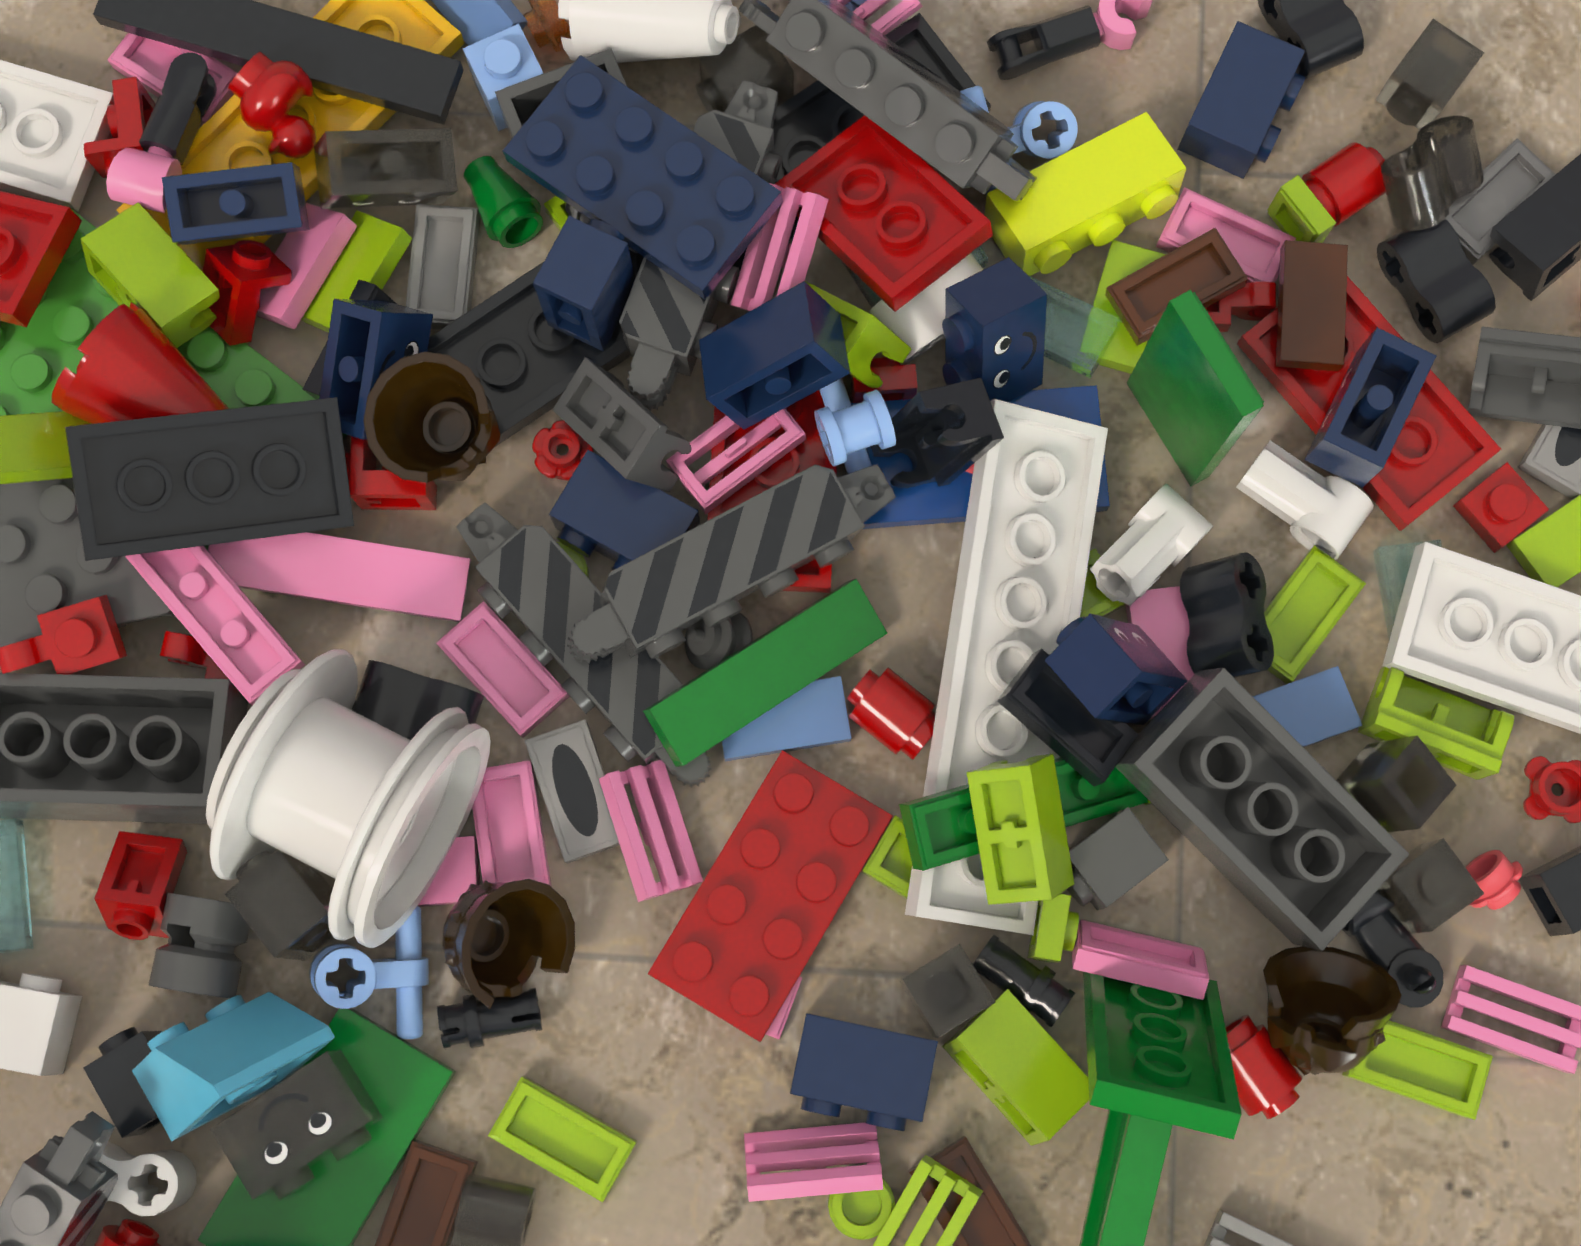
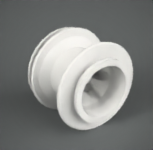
(345, 795)

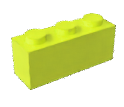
(1087, 196)

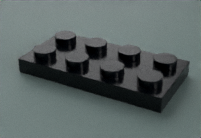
(209, 477)

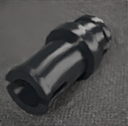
(1029, 984)
(475, 1022)

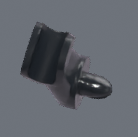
(1397, 951)

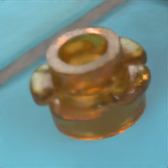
(546, 24)

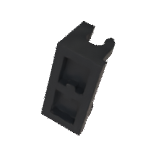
(1542, 233)
(943, 433)

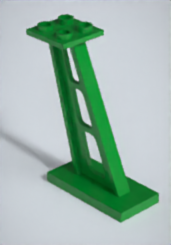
(1153, 1066)

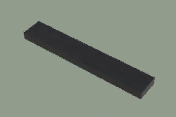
(330, 54)

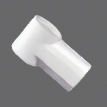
(1318, 508)
(1156, 538)

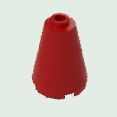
(131, 374)

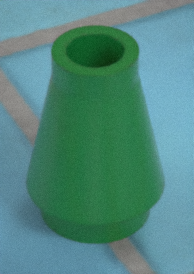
(504, 205)

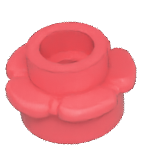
(1496, 878)

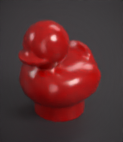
(266, 97)

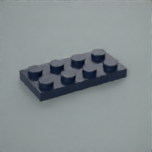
(644, 176)

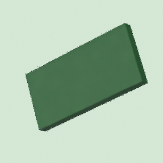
(1193, 388)
(344, 1193)

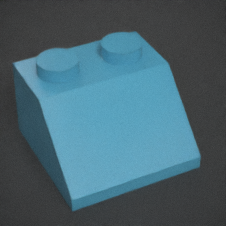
(226, 1060)

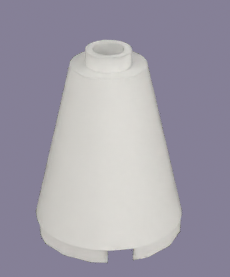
(648, 28)

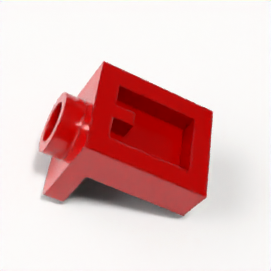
(126, 123)
(240, 275)
(382, 488)
(137, 883)

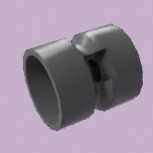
(199, 947)

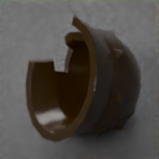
(430, 419)
(501, 932)
(1327, 1007)

